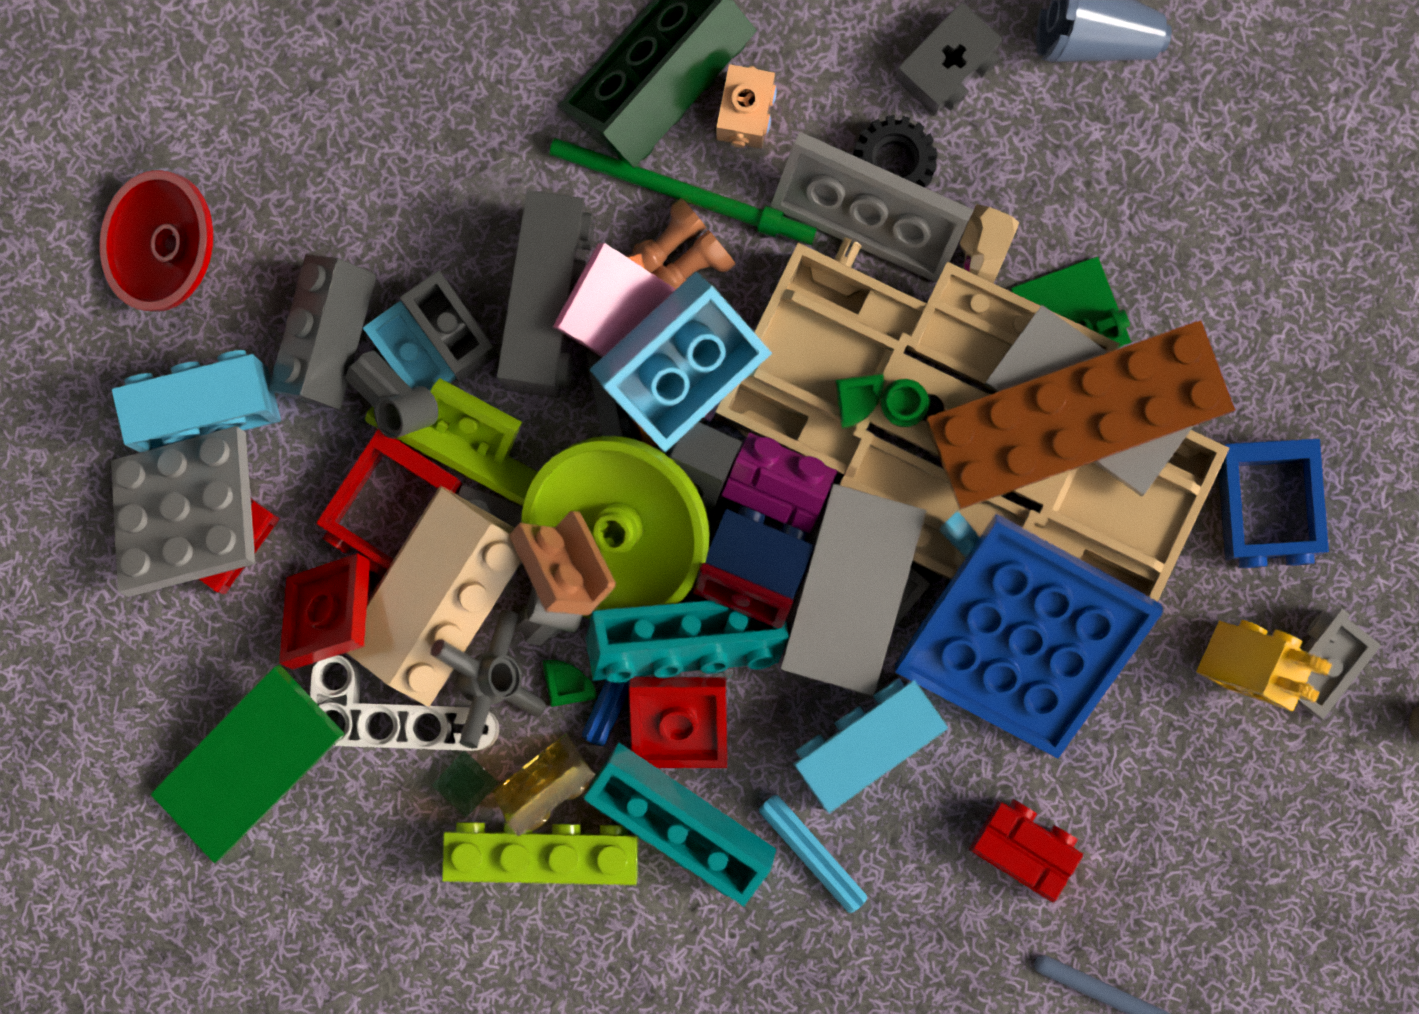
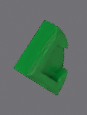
(858, 398)
(567, 684)

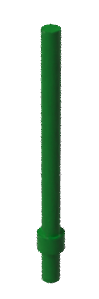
(769, 221)

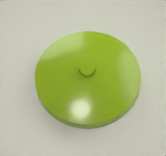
(637, 511)

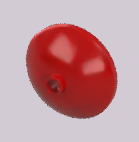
(156, 241)

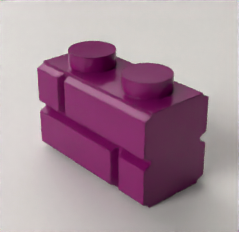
(779, 482)

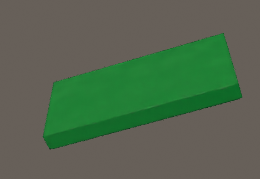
(247, 763)

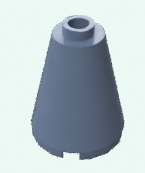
(1101, 31)

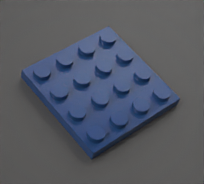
(1028, 636)

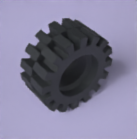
(904, 134)

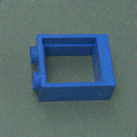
(1267, 453)

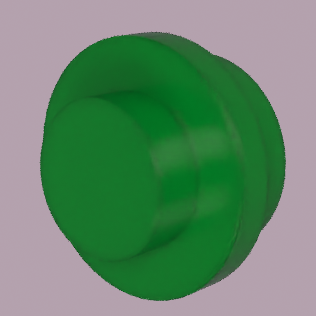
(904, 403)

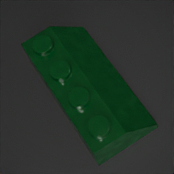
(656, 73)

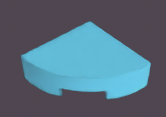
(955, 531)

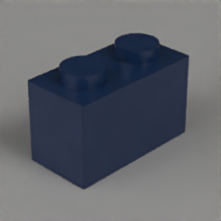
(760, 552)

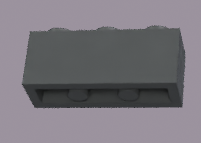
(322, 331)

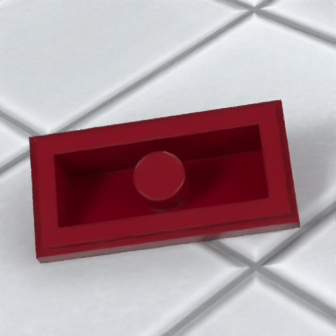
(742, 596)

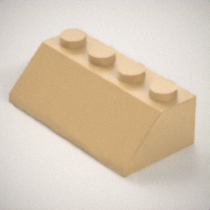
(435, 591)

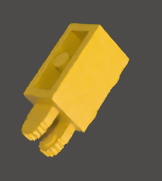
(1261, 664)

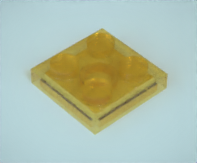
(542, 785)

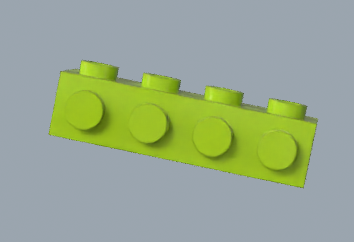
(541, 857)

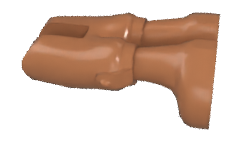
(703, 253)

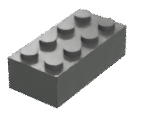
(545, 273)

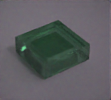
(465, 783)

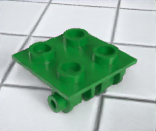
(1081, 296)

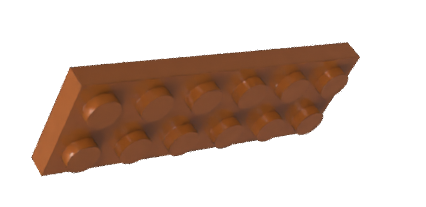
(1080, 414)

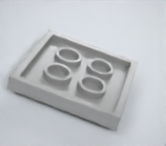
(182, 512)

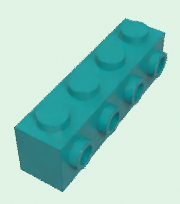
(678, 640)
(681, 824)

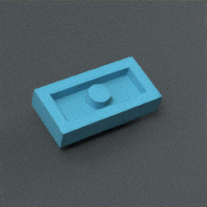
(408, 348)

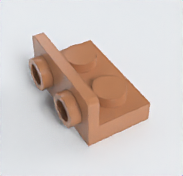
(564, 565)

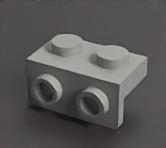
(1344, 647)

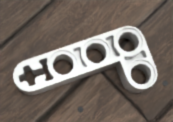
(404, 717)

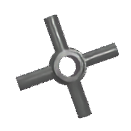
(488, 678)

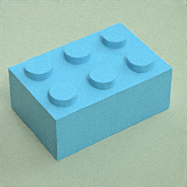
(680, 361)
(195, 401)
(868, 743)

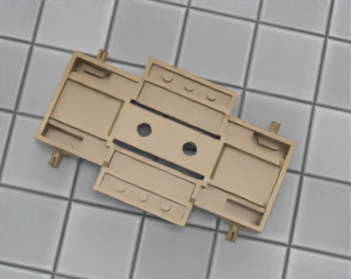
(845, 325)

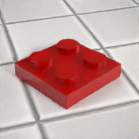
(325, 611)
(679, 721)

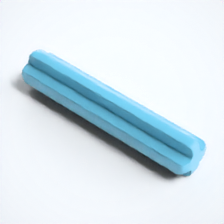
(813, 853)

